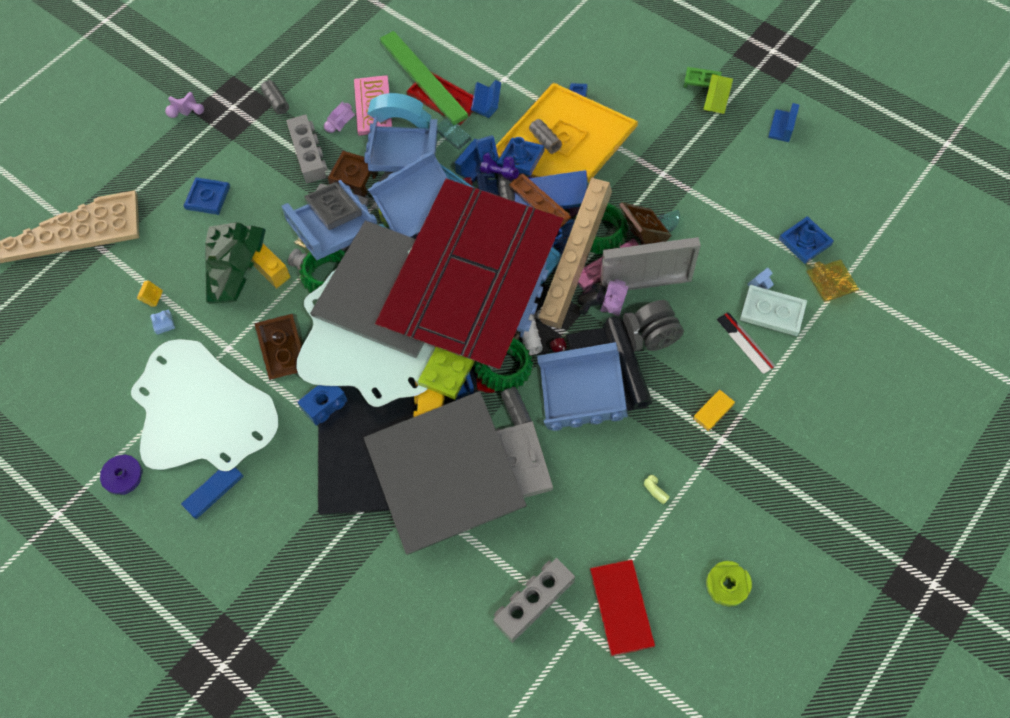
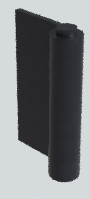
(613, 331)

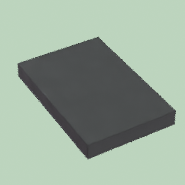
(333, 205)

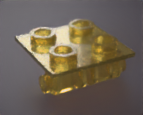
(832, 280)

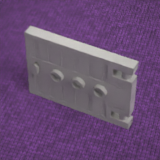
(651, 264)
(522, 448)

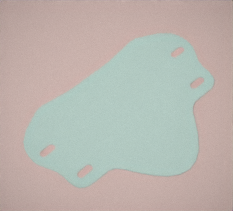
(346, 359)
(199, 409)

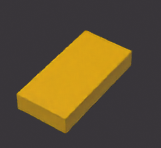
(713, 410)

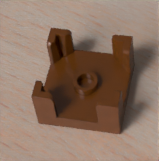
(352, 172)

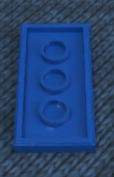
(565, 188)

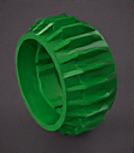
(614, 241)
(310, 264)
(517, 379)

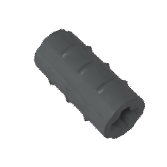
(274, 97)
(545, 136)
(504, 188)
(515, 406)

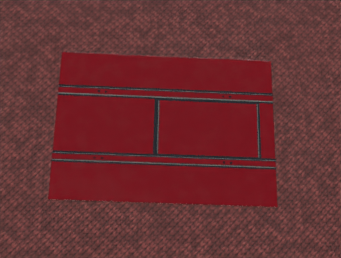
(470, 273)

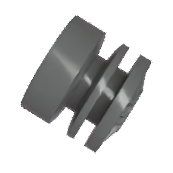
(658, 325)

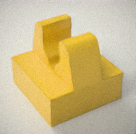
(149, 293)

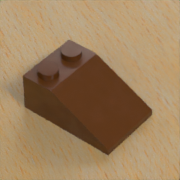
(645, 224)
(280, 344)

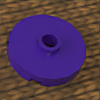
(127, 480)

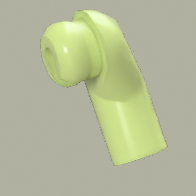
(658, 493)

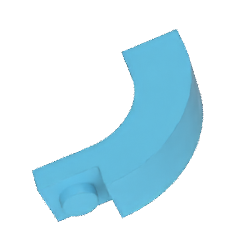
(401, 106)

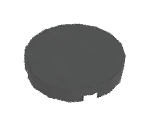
(632, 327)

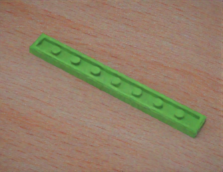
(424, 78)

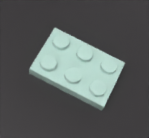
(773, 310)

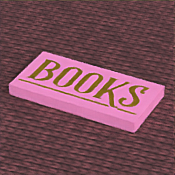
(365, 91)

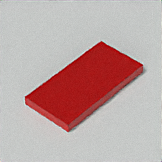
(461, 96)
(622, 608)

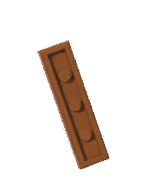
(537, 198)

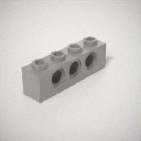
(306, 149)
(512, 627)

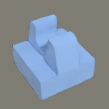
(762, 280)
(162, 322)

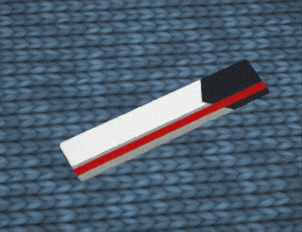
(746, 343)

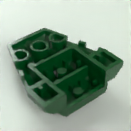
(227, 257)

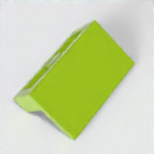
(718, 94)

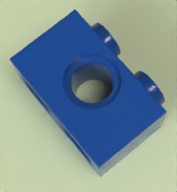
(320, 413)

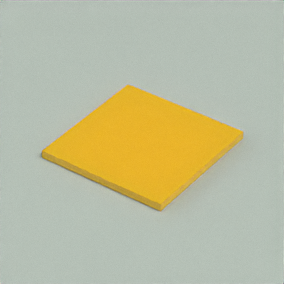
(586, 130)

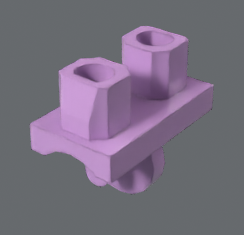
(614, 297)

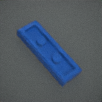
(211, 491)

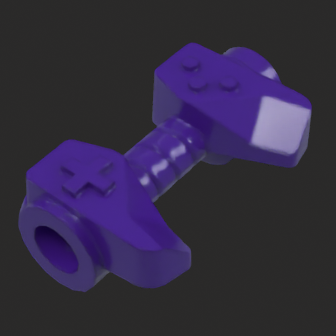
(508, 170)

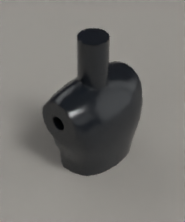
(591, 297)

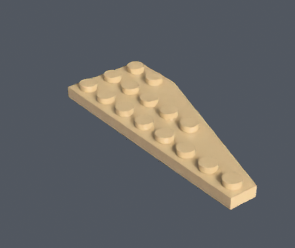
(99, 223)

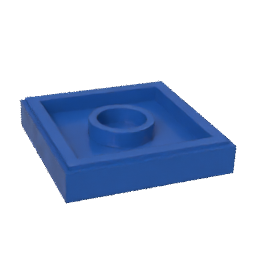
(207, 196)

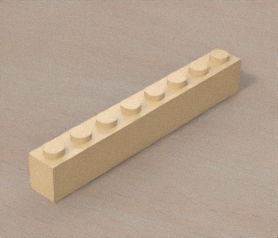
(575, 253)

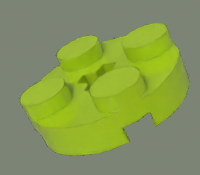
(736, 574)

